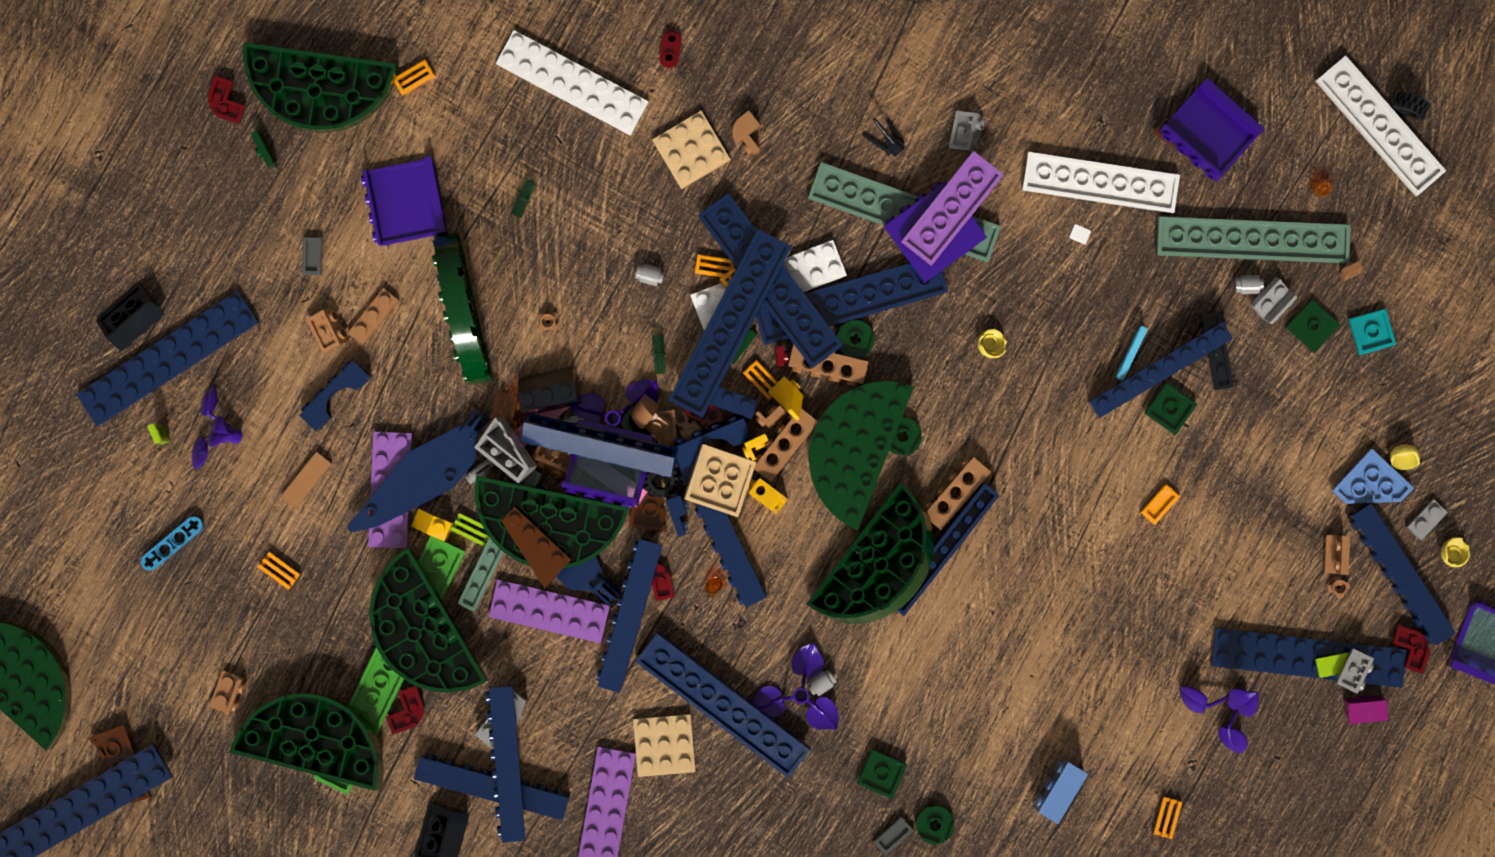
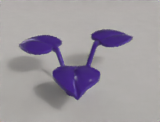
(593, 404)
(219, 433)
(1238, 699)
(822, 713)

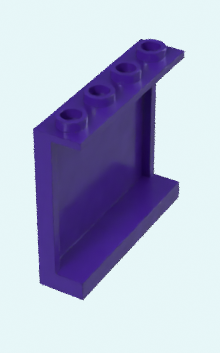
(1211, 130)
(404, 202)
(966, 239)

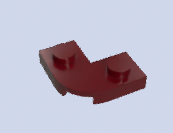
(220, 103)
(662, 584)
(1417, 645)
(412, 712)

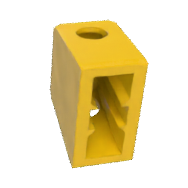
(771, 498)

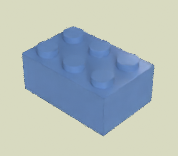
(1060, 790)

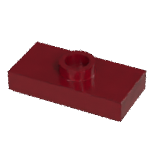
(781, 356)

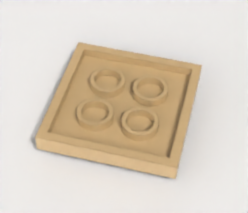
(691, 150)
(719, 480)
(664, 745)

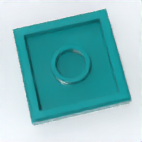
(1372, 331)

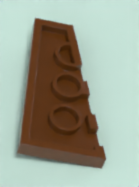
(650, 512)
(539, 551)
(116, 747)

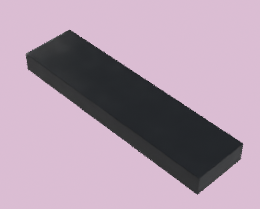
(1218, 358)

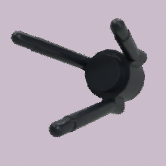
(894, 145)

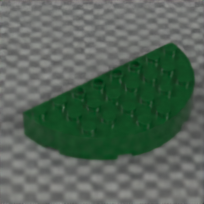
(317, 88)
(460, 308)
(853, 445)
(571, 522)
(881, 565)
(418, 632)
(33, 684)
(314, 737)

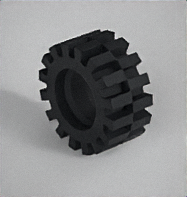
(1411, 105)
(661, 492)

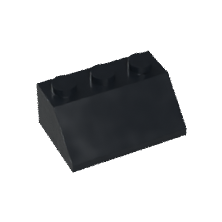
(129, 317)
(548, 391)
(442, 831)

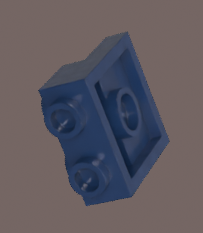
(677, 508)

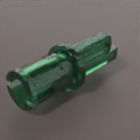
(523, 198)
(658, 354)

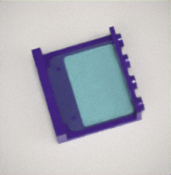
(605, 479)
(1475, 643)

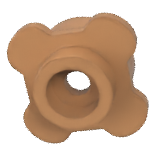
(551, 317)
(1344, 586)

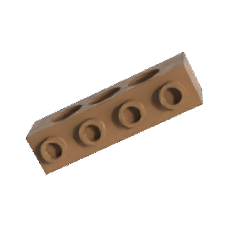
(854, 379)
(770, 471)
(979, 474)

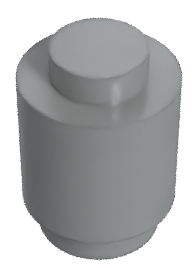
(649, 274)
(1248, 284)
(821, 683)

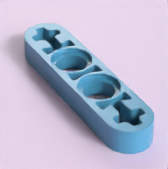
(172, 543)

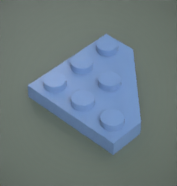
(1372, 482)

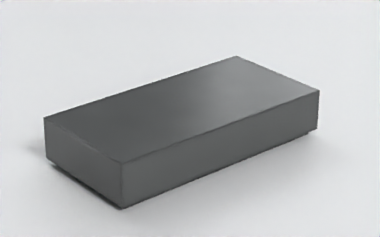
(312, 256)
(893, 835)

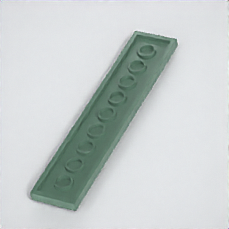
(879, 202)
(1253, 240)

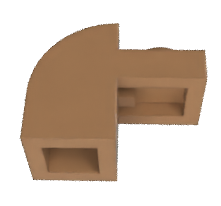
(743, 129)
(647, 416)

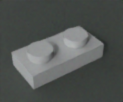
(1426, 519)

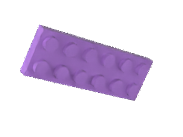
(952, 208)
(387, 452)
(549, 611)
(607, 803)

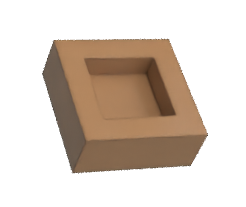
(1350, 270)

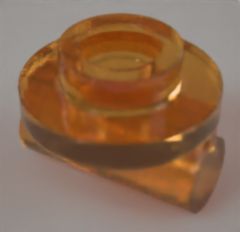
(1321, 187)
(714, 586)

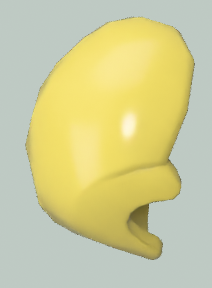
(992, 343)
(1404, 457)
(1455, 552)

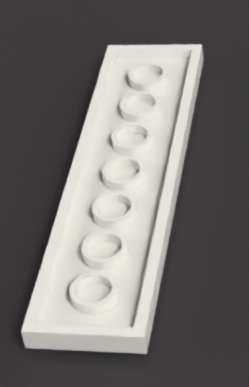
(572, 83)
(1380, 126)
(1101, 182)
(808, 269)

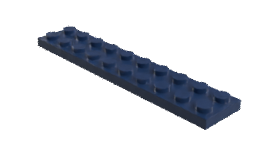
(860, 298)
(785, 299)
(730, 323)
(167, 358)
(1297, 655)
(723, 704)
(85, 804)

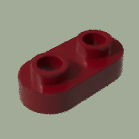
(670, 48)
(706, 419)

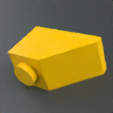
(788, 396)
(432, 525)

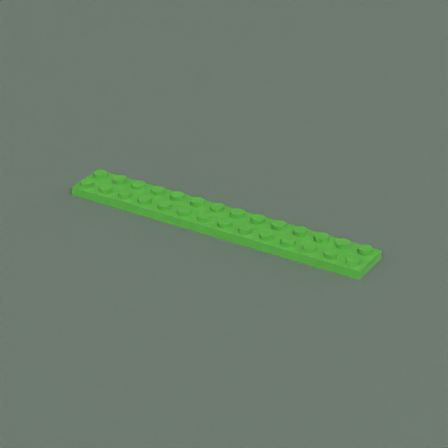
(379, 682)

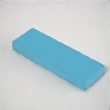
(1130, 353)

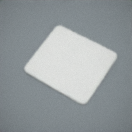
(1080, 234)

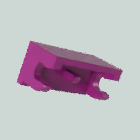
(1366, 709)

